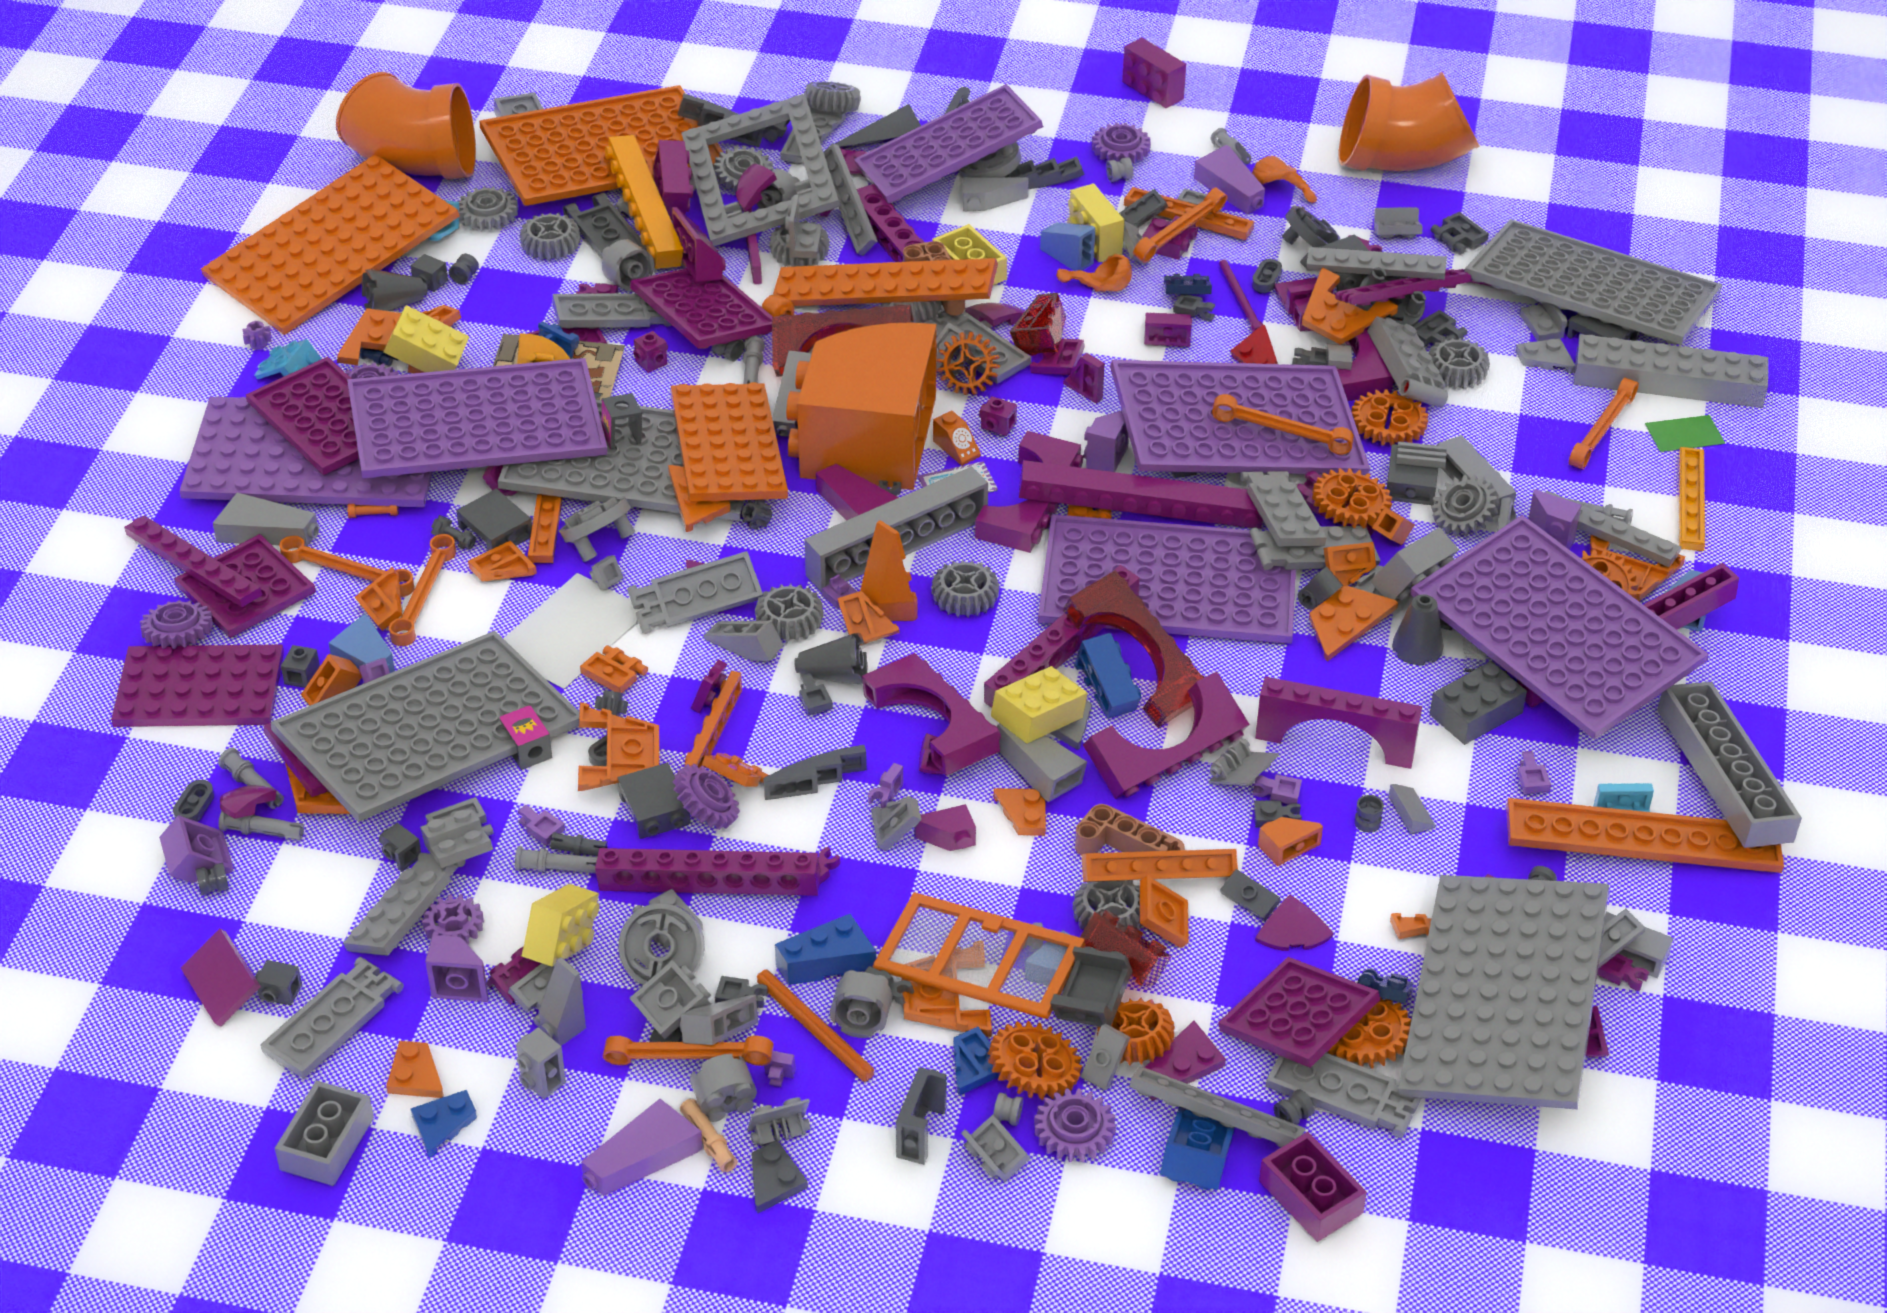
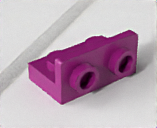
(507, 975)

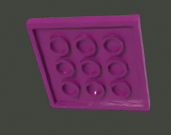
(264, 566)
(1299, 1011)

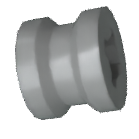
(1008, 1109)

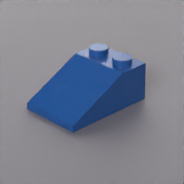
(1196, 1150)

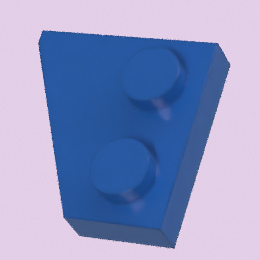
(972, 1060)
(443, 1119)

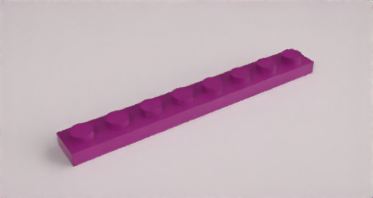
(193, 561)

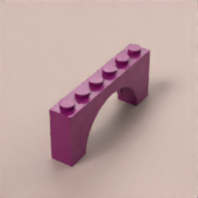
(1368, 367)
(1022, 524)
(915, 682)
(1387, 721)
(1131, 766)

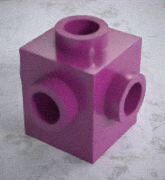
(650, 351)
(998, 415)

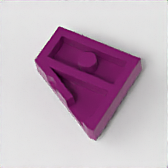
(1061, 361)
(1087, 378)

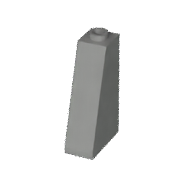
(781, 424)
(251, 516)
(1043, 763)

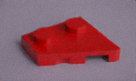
(1255, 348)

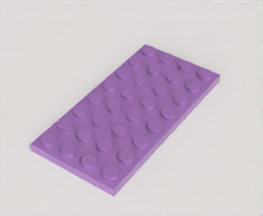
(948, 143)

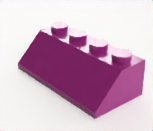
(698, 252)

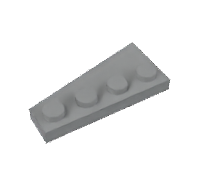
(825, 124)

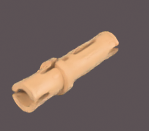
(714, 1143)

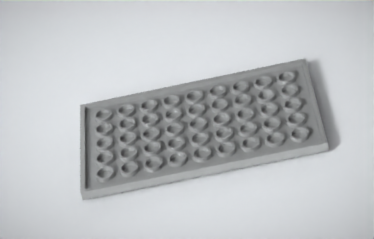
(1594, 281)
(627, 470)
(421, 724)
(1506, 992)

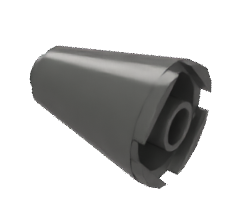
(391, 290)
(1420, 632)
(835, 660)

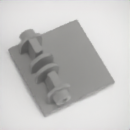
(1240, 765)
(766, 1116)

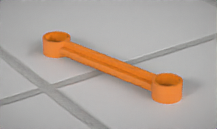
(1147, 247)
(1282, 424)
(1582, 451)
(339, 563)
(422, 590)
(620, 1050)

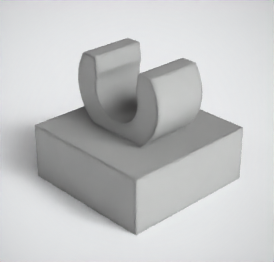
(606, 572)

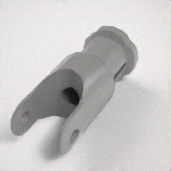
(1234, 144)

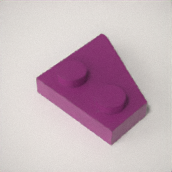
(706, 690)

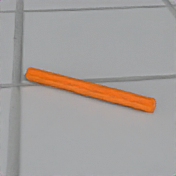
(816, 1026)

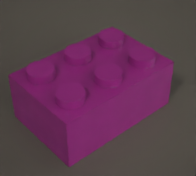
(1154, 72)
(673, 175)
(1312, 1186)

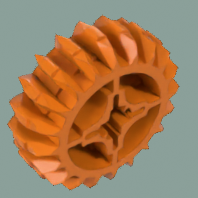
(970, 374)
(1148, 1028)

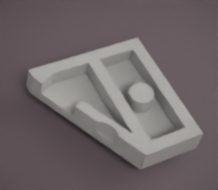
(1545, 355)

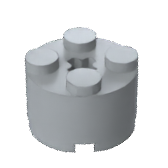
(779, 190)
(626, 262)
(861, 1003)
(723, 1086)

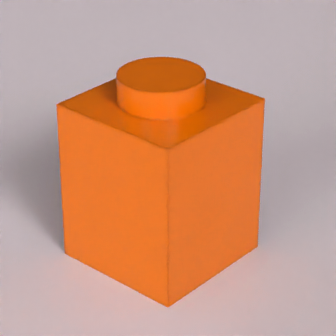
(1393, 526)

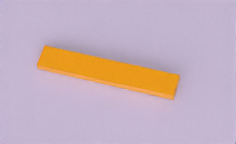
(1691, 499)

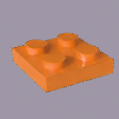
(1164, 912)

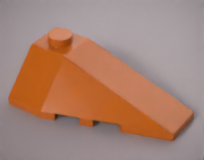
(885, 577)

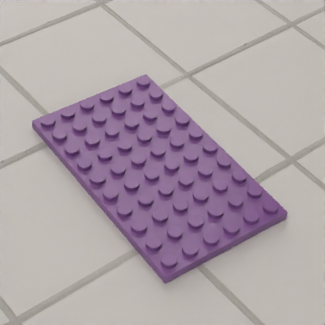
(475, 417)
(1174, 429)
(248, 456)
(1189, 576)
(1560, 626)

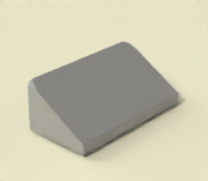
(1410, 808)

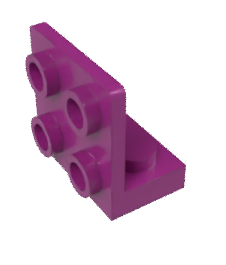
(1294, 290)
(1167, 329)

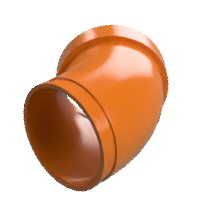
(410, 126)
(1403, 126)

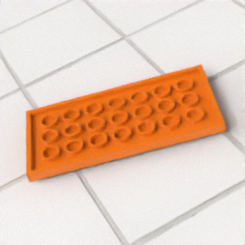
(728, 442)

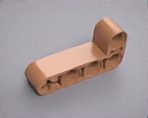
(931, 252)
(1121, 831)

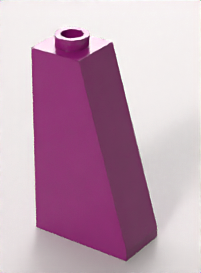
(849, 492)

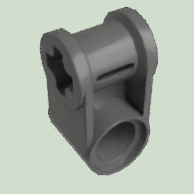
(1319, 589)

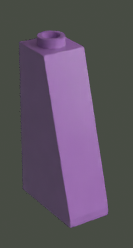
(1230, 175)
(641, 1148)

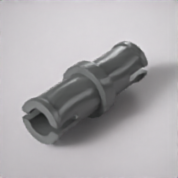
(578, 844)

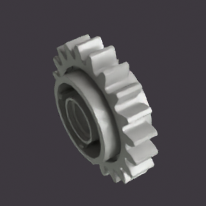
(734, 163)
(487, 208)
(1465, 505)

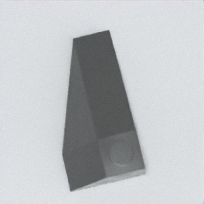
(884, 129)

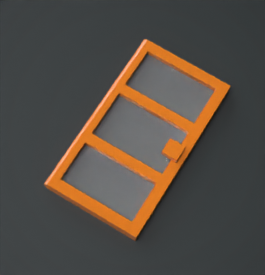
(979, 955)

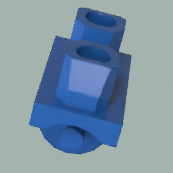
(562, 339)

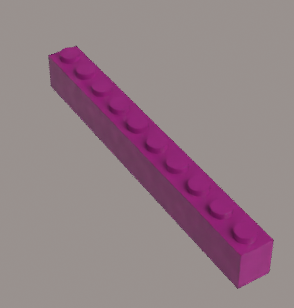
(1138, 494)
(1684, 604)

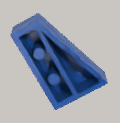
(1108, 675)
(824, 952)

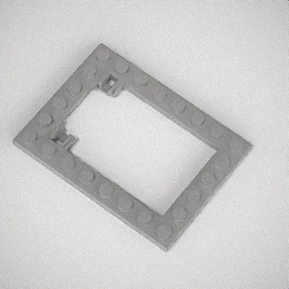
(727, 221)

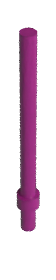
(1242, 299)

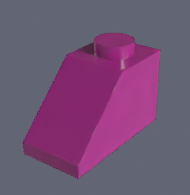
(947, 828)

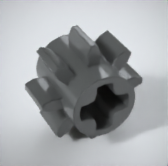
(757, 514)
(611, 701)

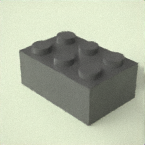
(1477, 702)

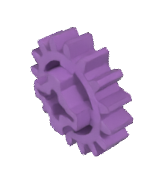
(453, 918)

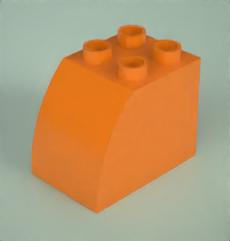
(866, 402)

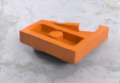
(1350, 561)
(865, 618)

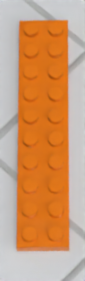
(887, 282)
(1634, 835)

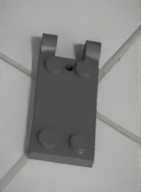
(602, 224)

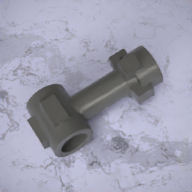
(442, 525)

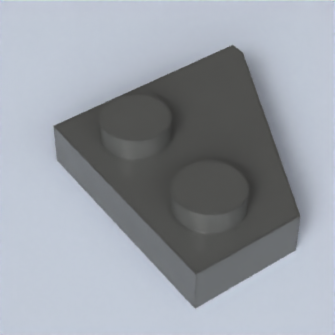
(775, 1176)

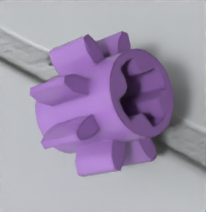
(256, 335)

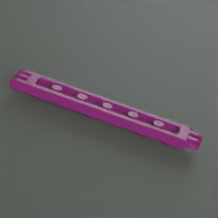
(1399, 288)

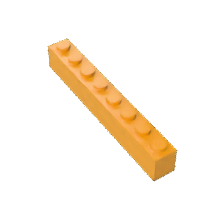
(644, 201)

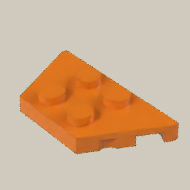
(694, 511)
(1347, 617)

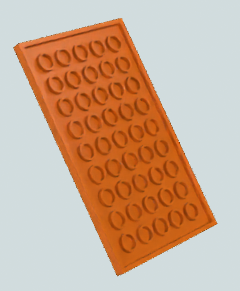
(562, 148)
(328, 243)

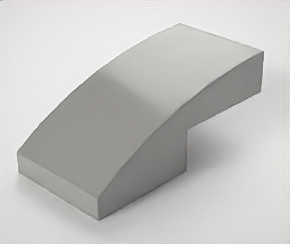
(1339, 356)

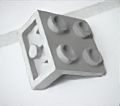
(802, 237)

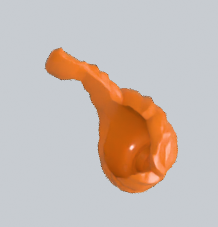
(1273, 168)
(1110, 276)

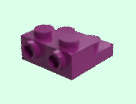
(1176, 246)

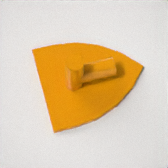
(538, 349)

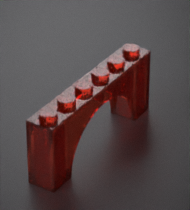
(803, 330)
(1116, 605)

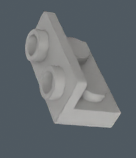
(1544, 321)

